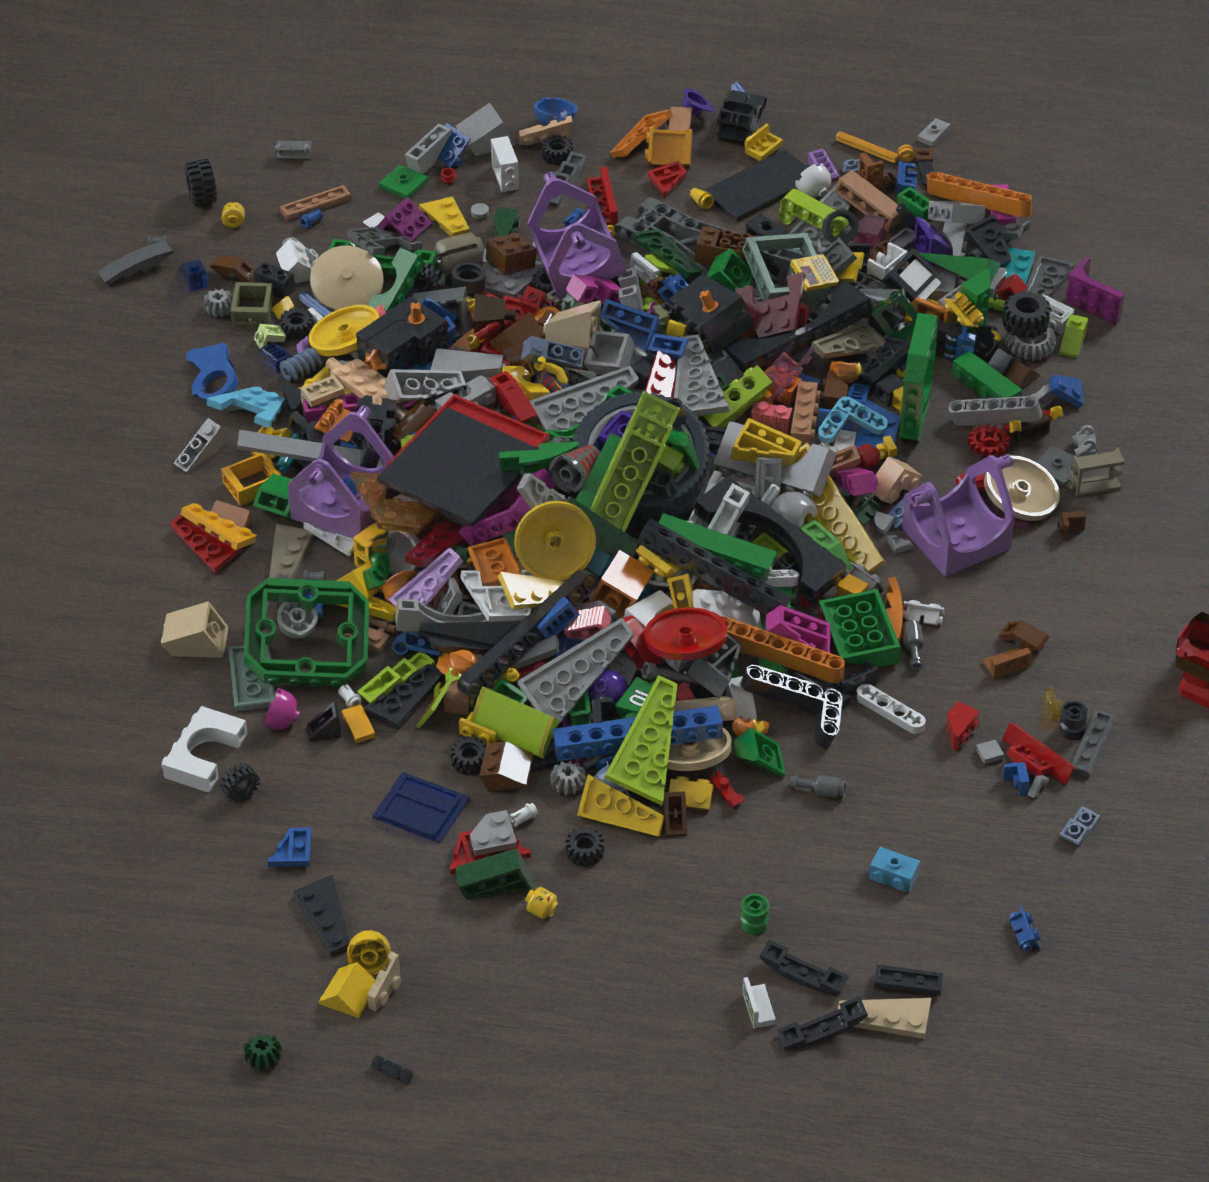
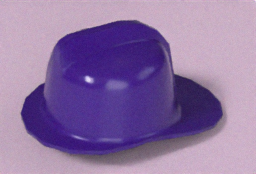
(696, 101)

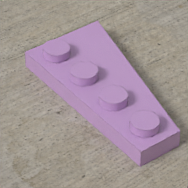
(430, 580)

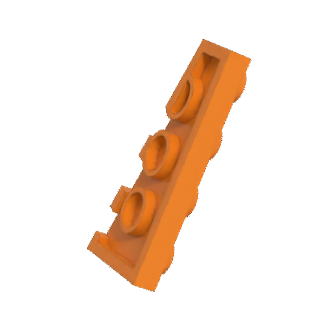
(639, 132)

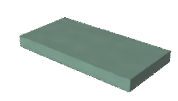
(248, 689)

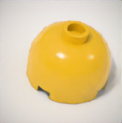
(369, 950)

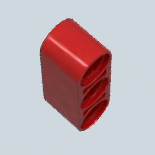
(637, 647)

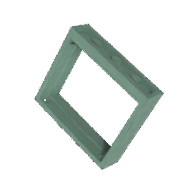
(752, 250)

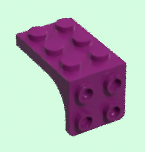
(1093, 295)

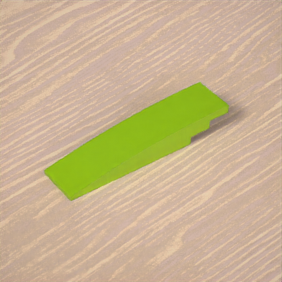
(634, 460)

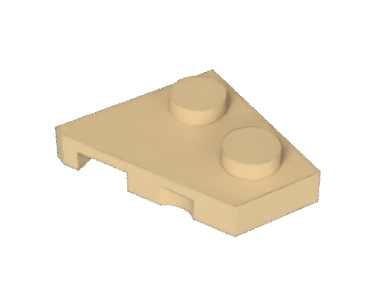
(385, 983)

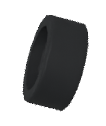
(840, 213)
(468, 269)

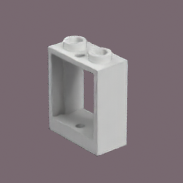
(504, 164)

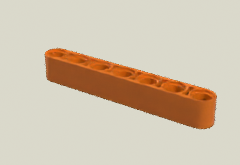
(978, 193)
(786, 651)

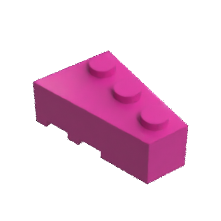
(799, 627)

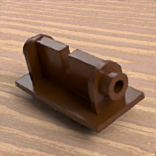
(653, 286)

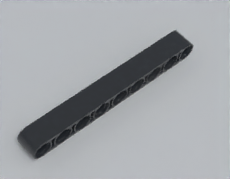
(524, 635)

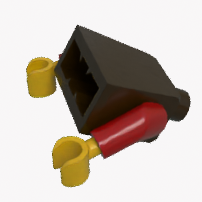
(488, 317)
(1028, 430)

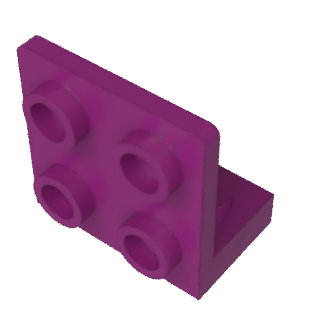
(406, 220)

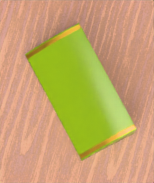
(514, 721)

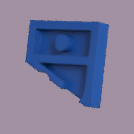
(1068, 389)
(293, 849)

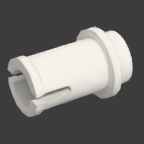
(349, 696)
(524, 814)

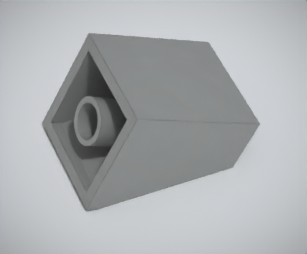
(483, 127)

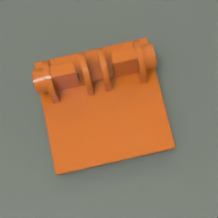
(332, 416)

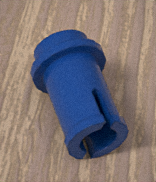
(574, 217)
(308, 219)

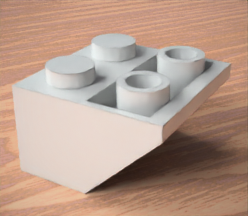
(297, 260)

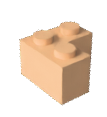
(894, 477)

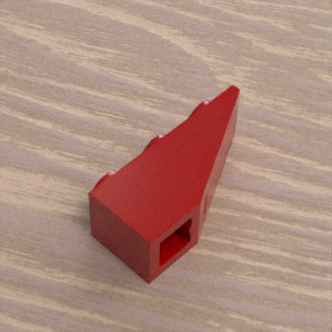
(512, 397)

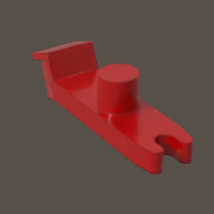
(725, 789)

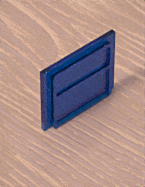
(421, 807)

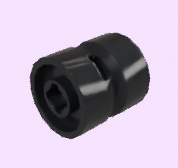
(1073, 720)

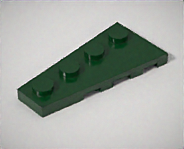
(663, 248)
(608, 536)

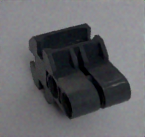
(740, 115)
(383, 424)

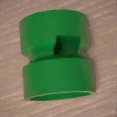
(754, 914)

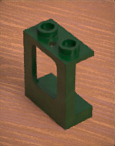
(895, 297)

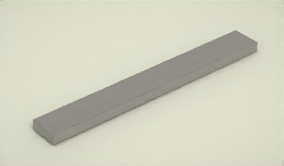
(291, 447)

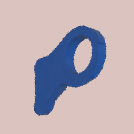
(213, 363)

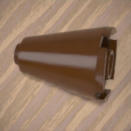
(413, 421)

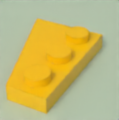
(447, 215)

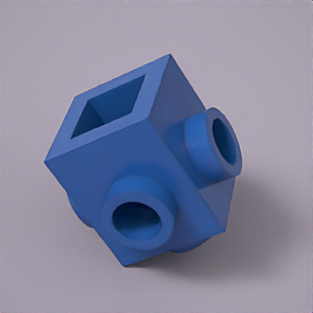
(671, 286)

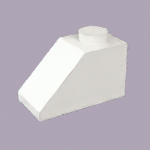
(744, 700)

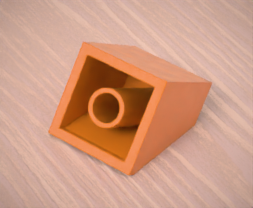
(622, 583)

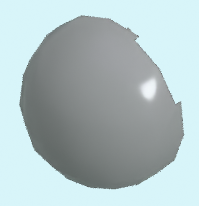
(794, 507)
(401, 544)

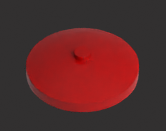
(685, 633)

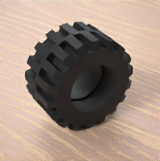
(201, 182)
(1026, 314)

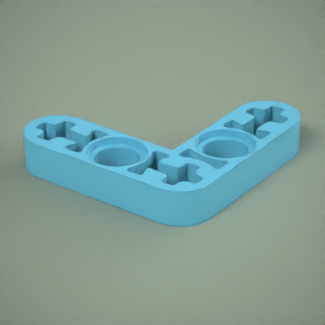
(845, 414)

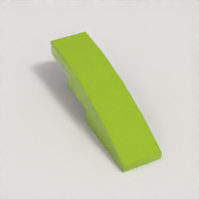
(388, 678)

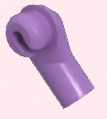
(303, 344)

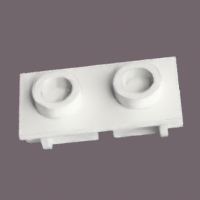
(932, 613)

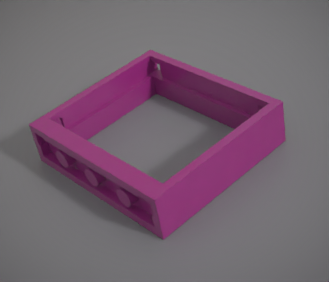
(498, 523)

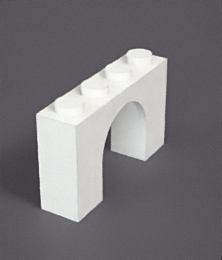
(648, 609)
(204, 727)

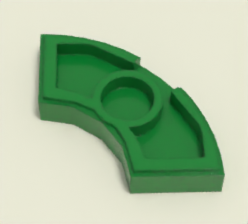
(378, 572)

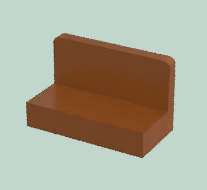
(1008, 662)

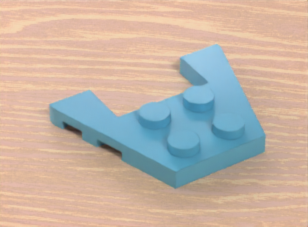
(254, 399)

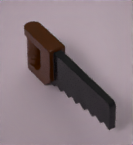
(924, 162)

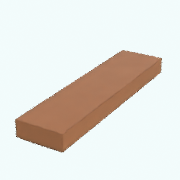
(318, 201)

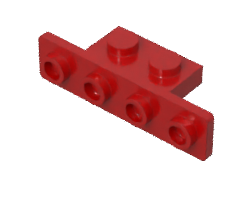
(1037, 757)

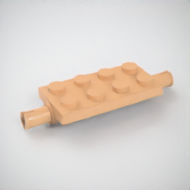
(364, 381)

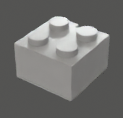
(612, 349)

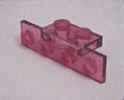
(783, 370)

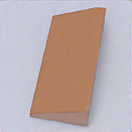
(238, 515)

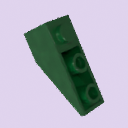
(506, 221)

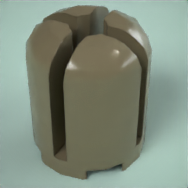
(458, 250)

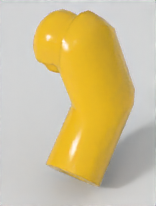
(510, 675)

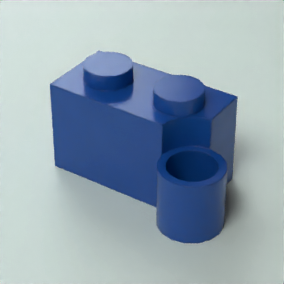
(413, 642)

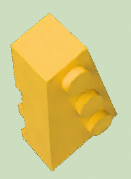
(763, 441)

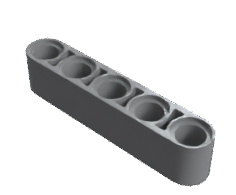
(995, 410)

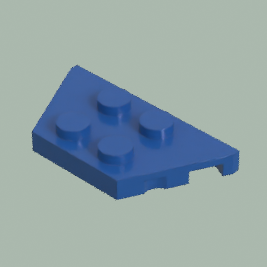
(865, 436)

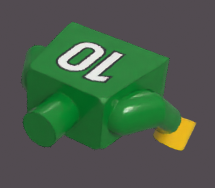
(633, 698)

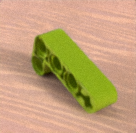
(805, 207)

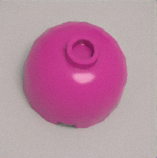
(281, 711)

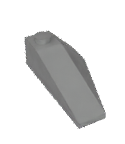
(421, 383)

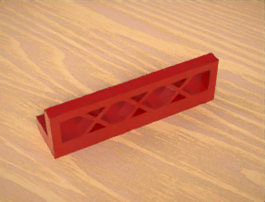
(606, 191)

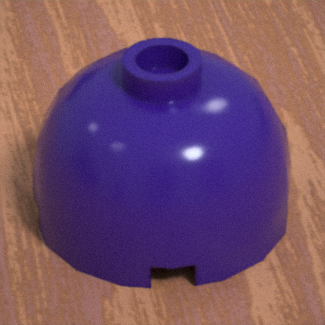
(608, 685)

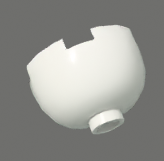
(814, 181)
(296, 621)

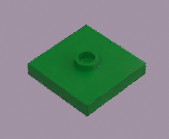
(403, 182)

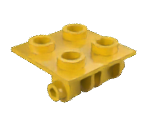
(959, 305)

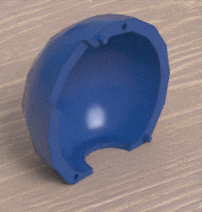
(554, 109)

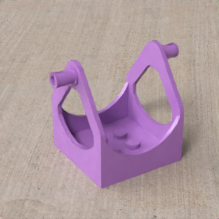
(577, 249)
(314, 489)
(959, 525)

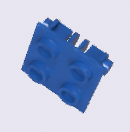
(453, 148)

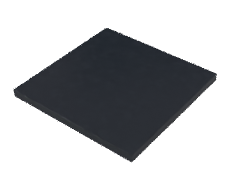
(455, 467)

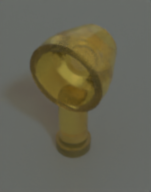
(1055, 705)

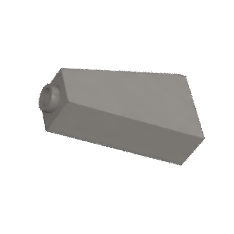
(469, 363)

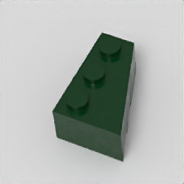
(494, 874)

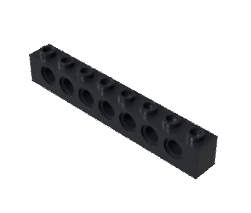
(711, 568)

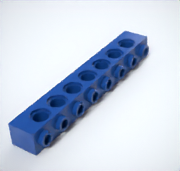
(608, 736)

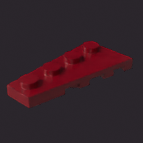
(434, 544)

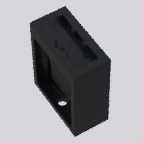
(894, 281)

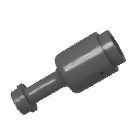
(913, 642)
(824, 785)

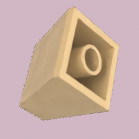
(574, 325)
(195, 632)

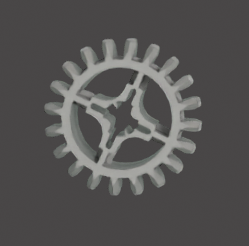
(1033, 347)

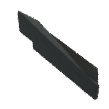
(469, 636)

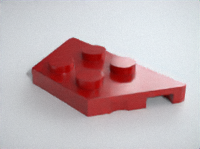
(465, 854)

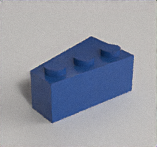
(632, 322)

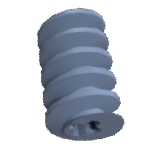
(300, 364)

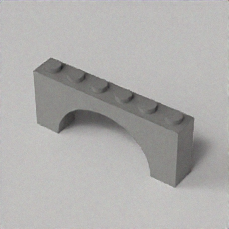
(805, 476)

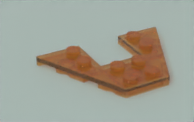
(391, 513)

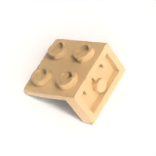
(322, 391)

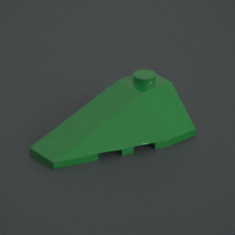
(964, 266)

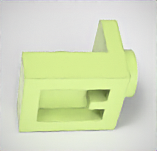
(269, 333)

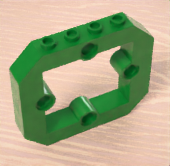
(918, 376)
(289, 671)

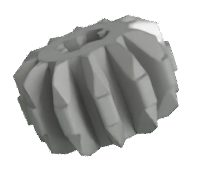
(218, 303)
(568, 778)

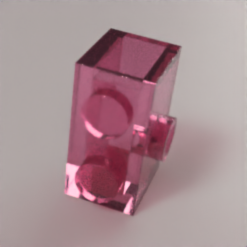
(871, 230)

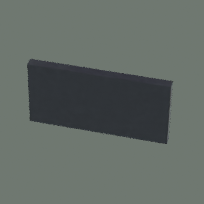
(757, 185)

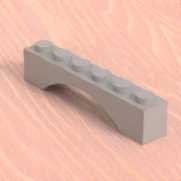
(954, 235)
(412, 613)

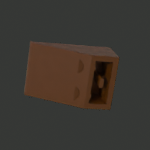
(715, 242)

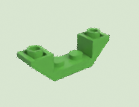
(825, 539)

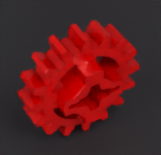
(988, 441)

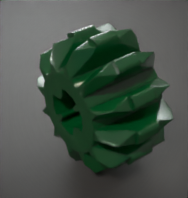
(262, 1051)

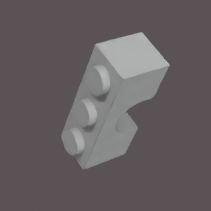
(630, 291)
(478, 391)

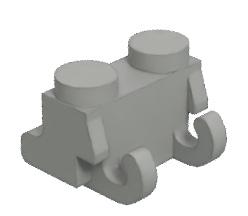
(1085, 441)

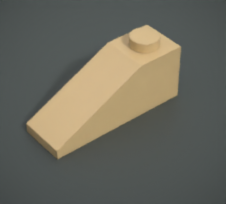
(726, 706)

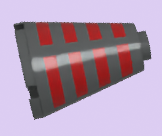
(573, 468)

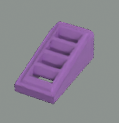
(820, 156)

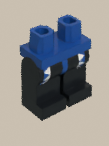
(952, 341)

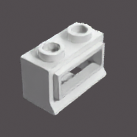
(885, 264)
(1058, 322)

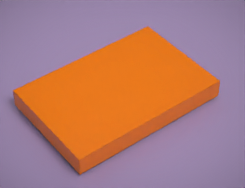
(493, 558)

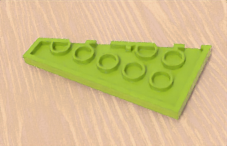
(645, 750)

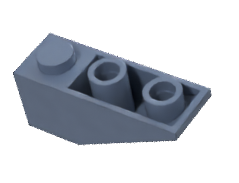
(552, 351)

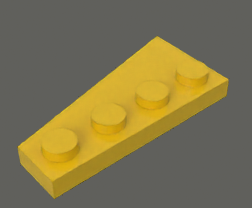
(613, 807)

